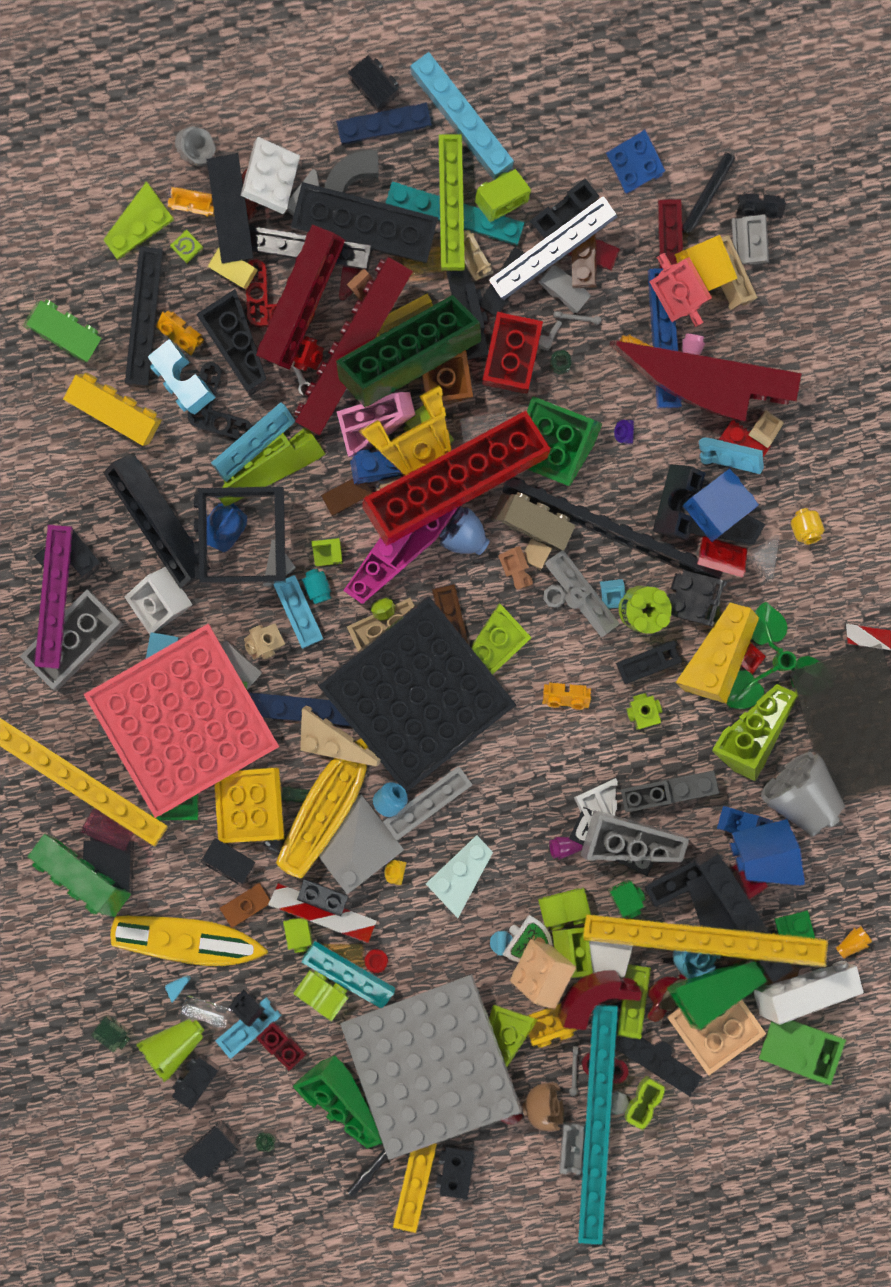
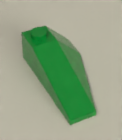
(336, 1092)

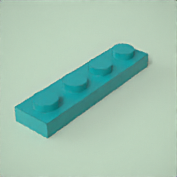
(348, 975)

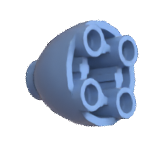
(464, 533)

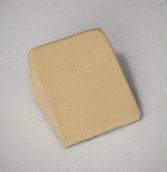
(536, 553)

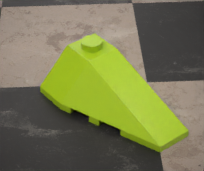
(751, 738)

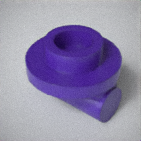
(624, 431)

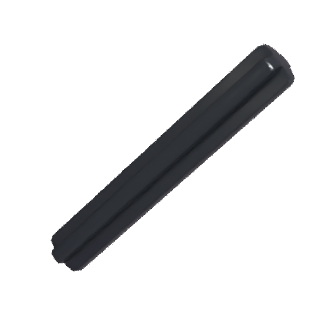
(708, 193)

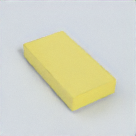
(236, 271)

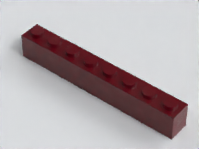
(362, 328)

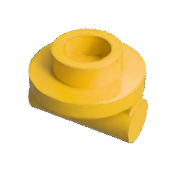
(395, 871)

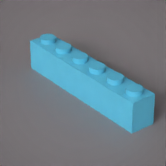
(461, 116)

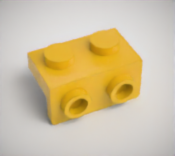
(548, 1027)

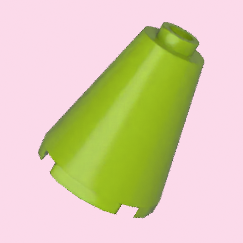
(171, 1047)

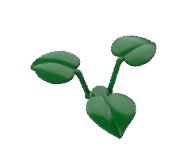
(769, 628)

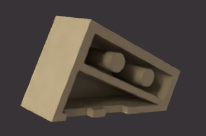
(533, 520)

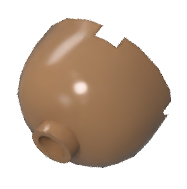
(543, 1107)

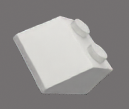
(158, 600)

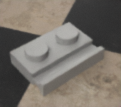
(751, 239)

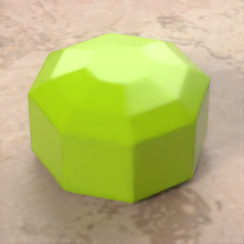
(383, 609)

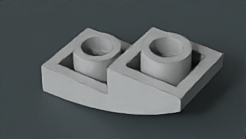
(560, 285)
(245, 669)

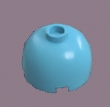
(694, 964)

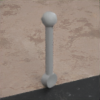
(596, 320)
(574, 1091)

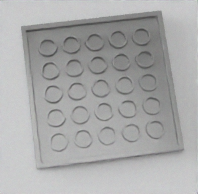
(431, 1067)

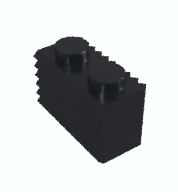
(373, 82)

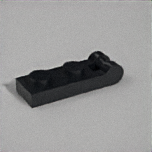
(649, 662)

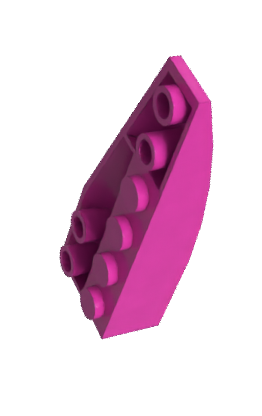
(387, 561)

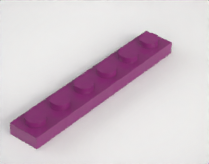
(53, 596)

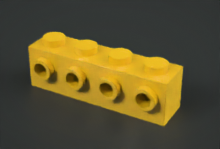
(112, 409)

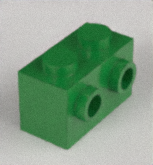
(627, 898)

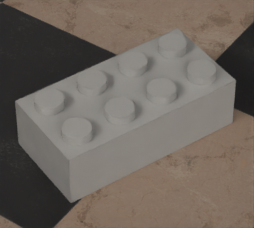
(86, 629)

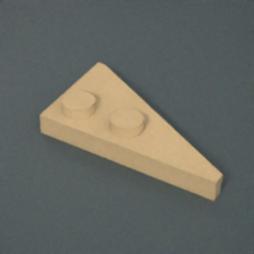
(324, 739)

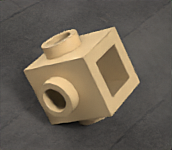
(263, 641)

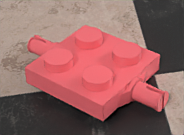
(680, 289)

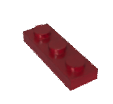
(670, 228)

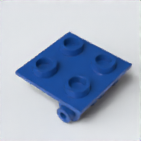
(636, 162)

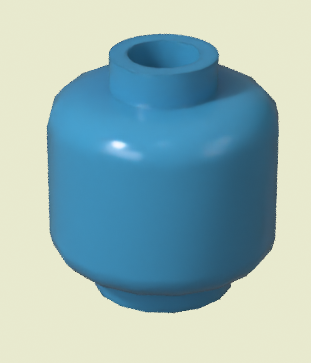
(390, 799)

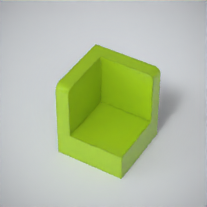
(327, 552)

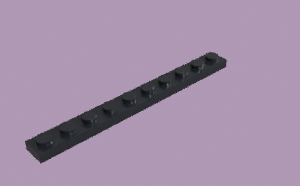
(604, 526)

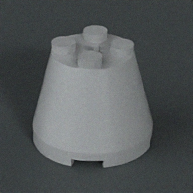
(805, 794)

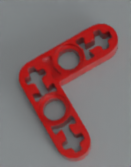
(266, 310)

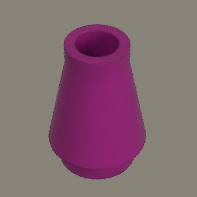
(563, 847)

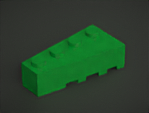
(77, 876)

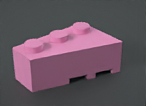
(390, 411)

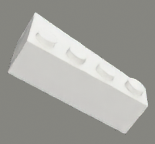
(808, 992)

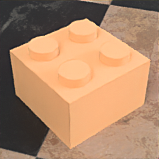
(542, 974)

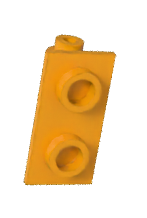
(191, 201)
(172, 327)
(576, 698)

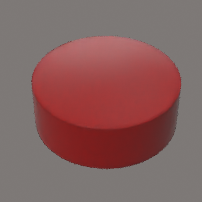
(376, 960)

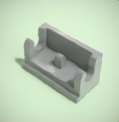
(572, 1148)

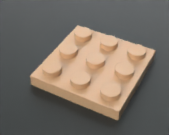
(721, 1038)

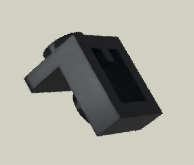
(246, 1007)

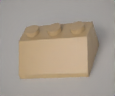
(370, 627)

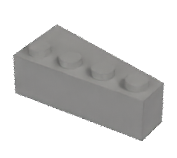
(623, 839)

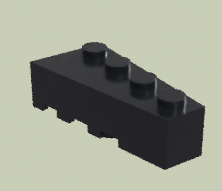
(232, 336)

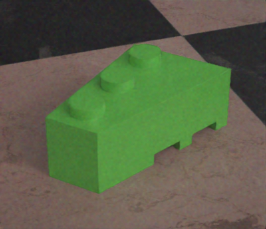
(62, 330)

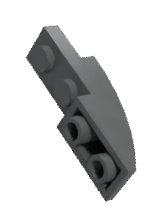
(670, 791)

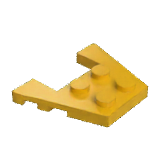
(418, 444)

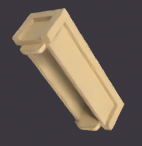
(739, 290)

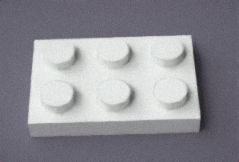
(270, 175)

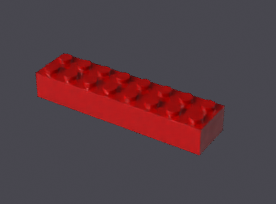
(455, 478)

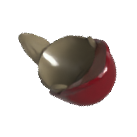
(661, 997)

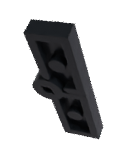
(659, 1061)

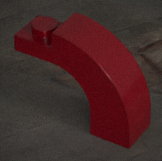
(590, 992)

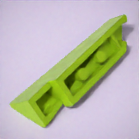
(276, 462)

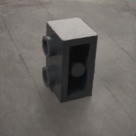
(195, 1082)
(456, 1171)

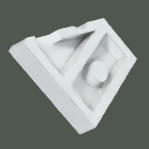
(599, 798)

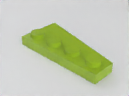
(499, 639)

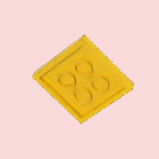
(249, 806)

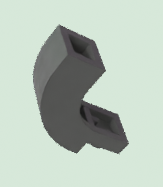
(353, 168)

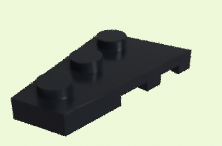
(744, 531)

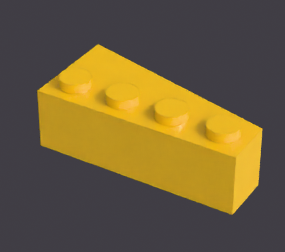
(720, 655)

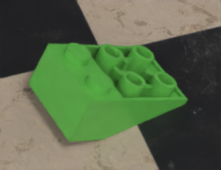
(803, 1050)

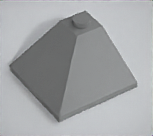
(359, 846)

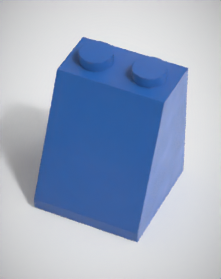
(768, 854)

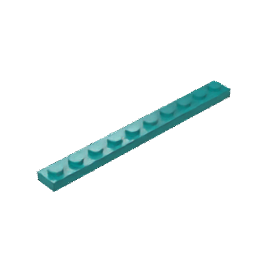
(597, 1124)

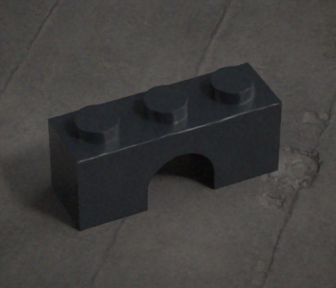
(570, 206)
(679, 484)

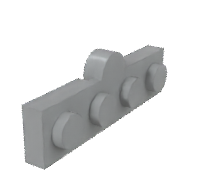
(581, 594)

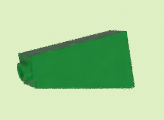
(713, 993)

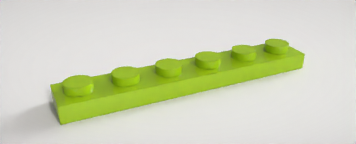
(451, 202)

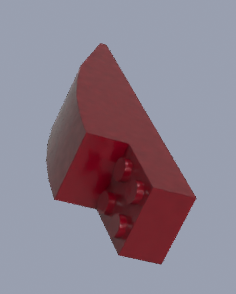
(711, 382)

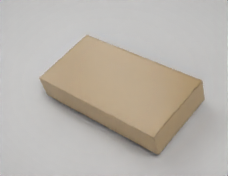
(766, 428)

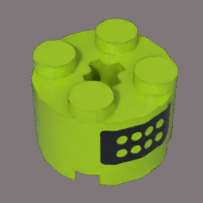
(657, 612)

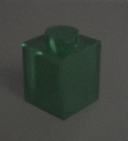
(111, 1034)

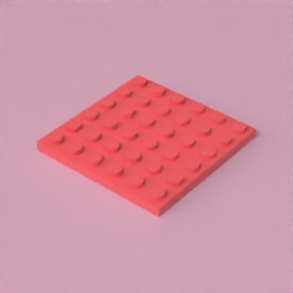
(181, 720)

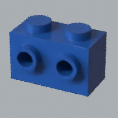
(371, 467)

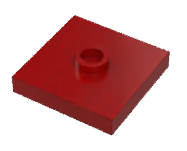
(722, 556)

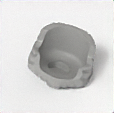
(195, 145)

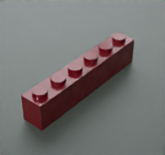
(300, 297)

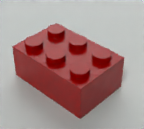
(512, 353)

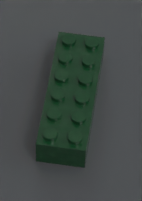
(408, 351)

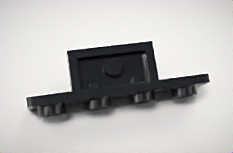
(470, 297)

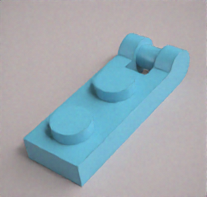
(731, 455)
(241, 1035)

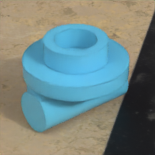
(500, 941)

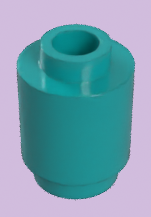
(317, 586)

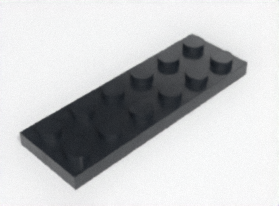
(365, 222)

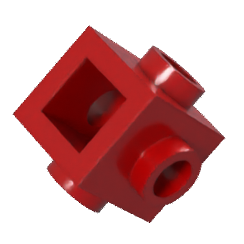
(308, 354)

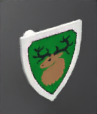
(529, 930)

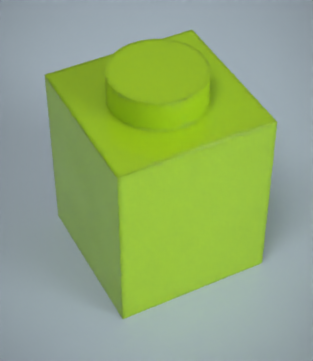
(298, 934)

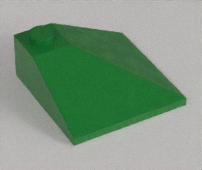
(567, 435)

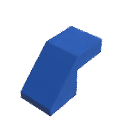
(735, 820)

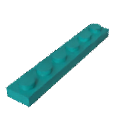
(413, 199)

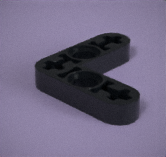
(211, 415)

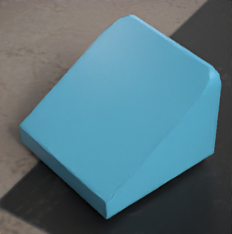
(612, 592)
(176, 987)

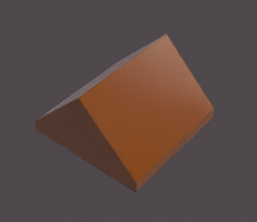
(453, 379)

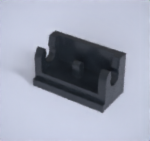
(228, 862)

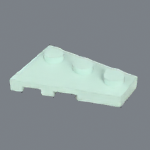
(459, 876)

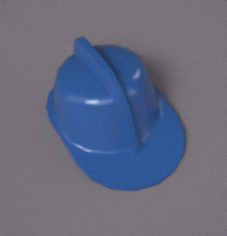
(225, 526)

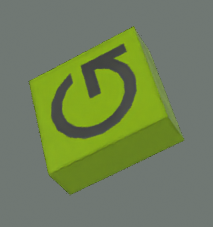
(186, 246)

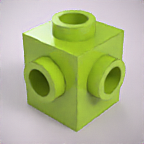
(635, 714)

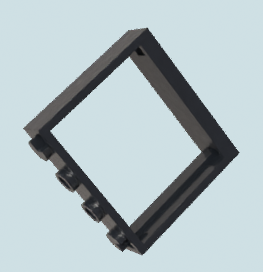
(200, 526)

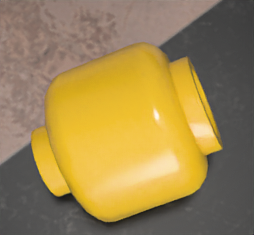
(807, 526)

